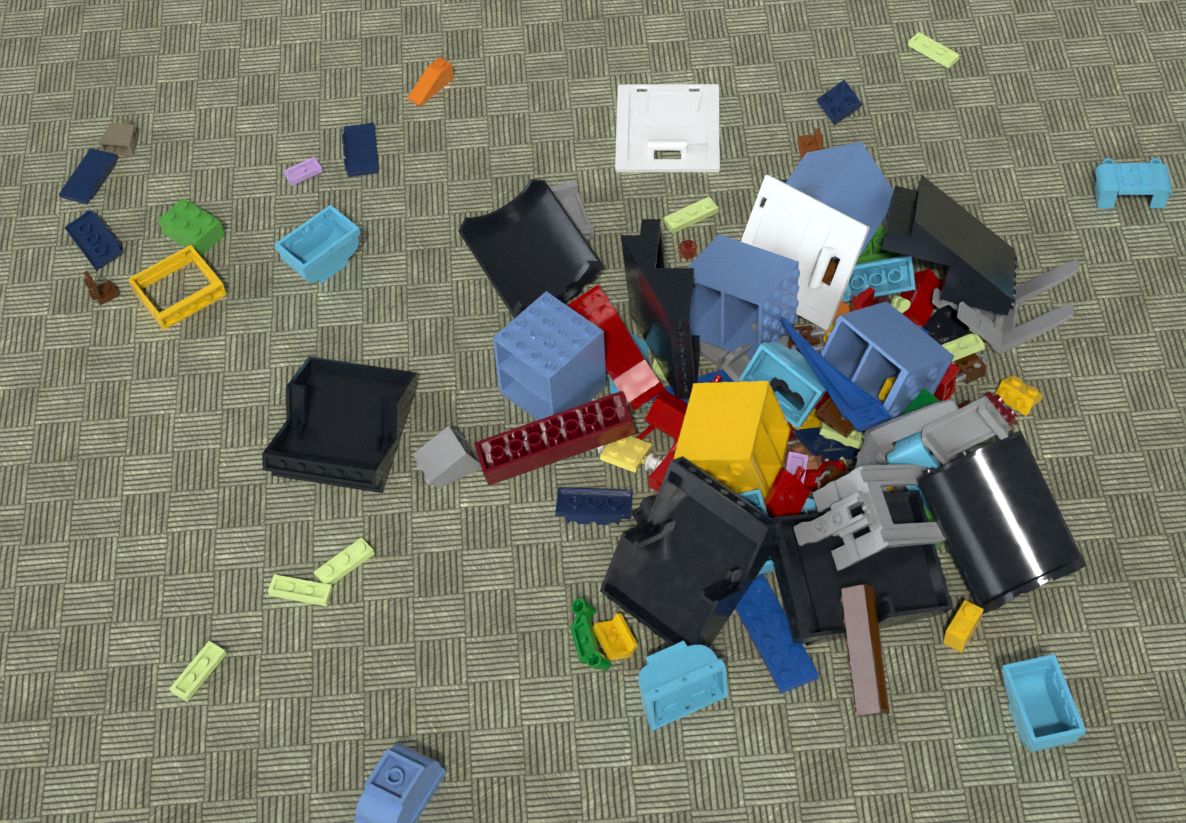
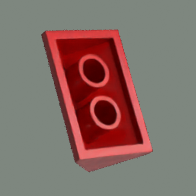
(921, 298)
(667, 414)

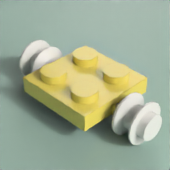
(629, 454)

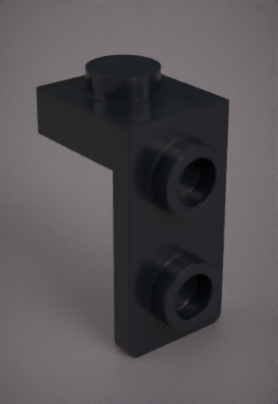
(783, 388)

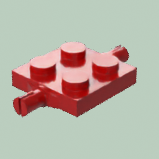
(787, 493)

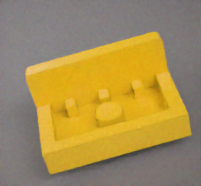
(1018, 394)
(615, 638)

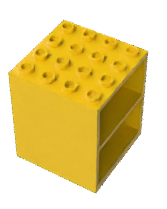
(735, 434)

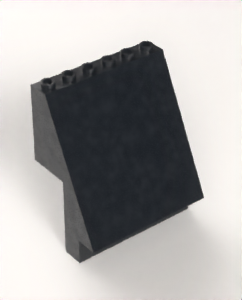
(940, 230)
(662, 306)
(341, 424)
(690, 557)
(904, 578)

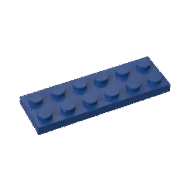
(772, 637)

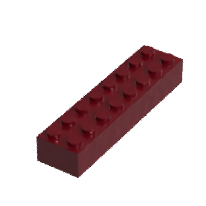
(555, 438)

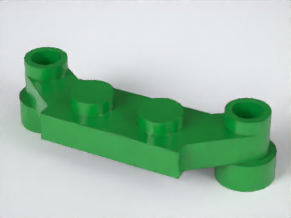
(585, 638)

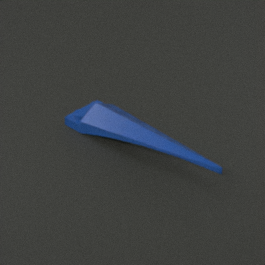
(849, 398)

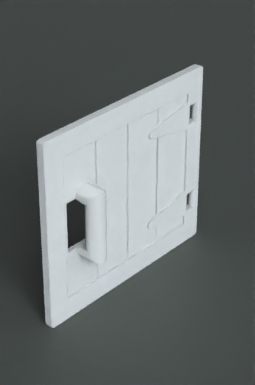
(667, 120)
(811, 234)

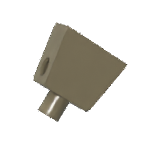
(120, 139)

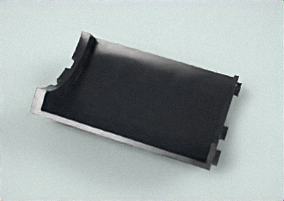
(531, 249)
(1000, 521)

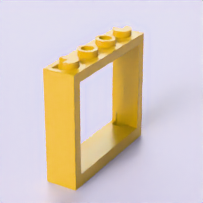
(186, 306)

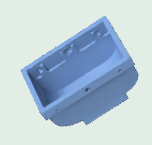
(399, 787)

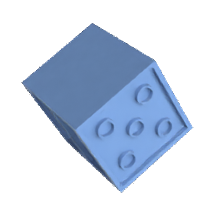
(846, 181)
(740, 288)
(882, 345)
(550, 358)

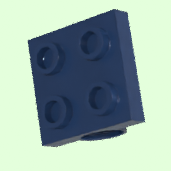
(839, 102)

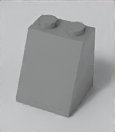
(446, 458)

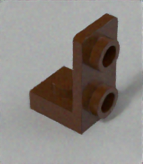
(101, 293)

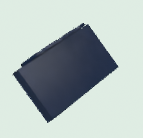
(360, 149)
(89, 176)
(94, 239)
(828, 448)
(594, 505)

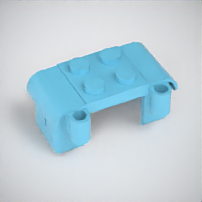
(1132, 180)
(912, 451)

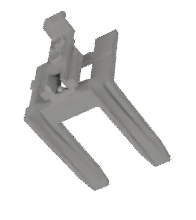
(1000, 329)
(880, 439)
(864, 489)

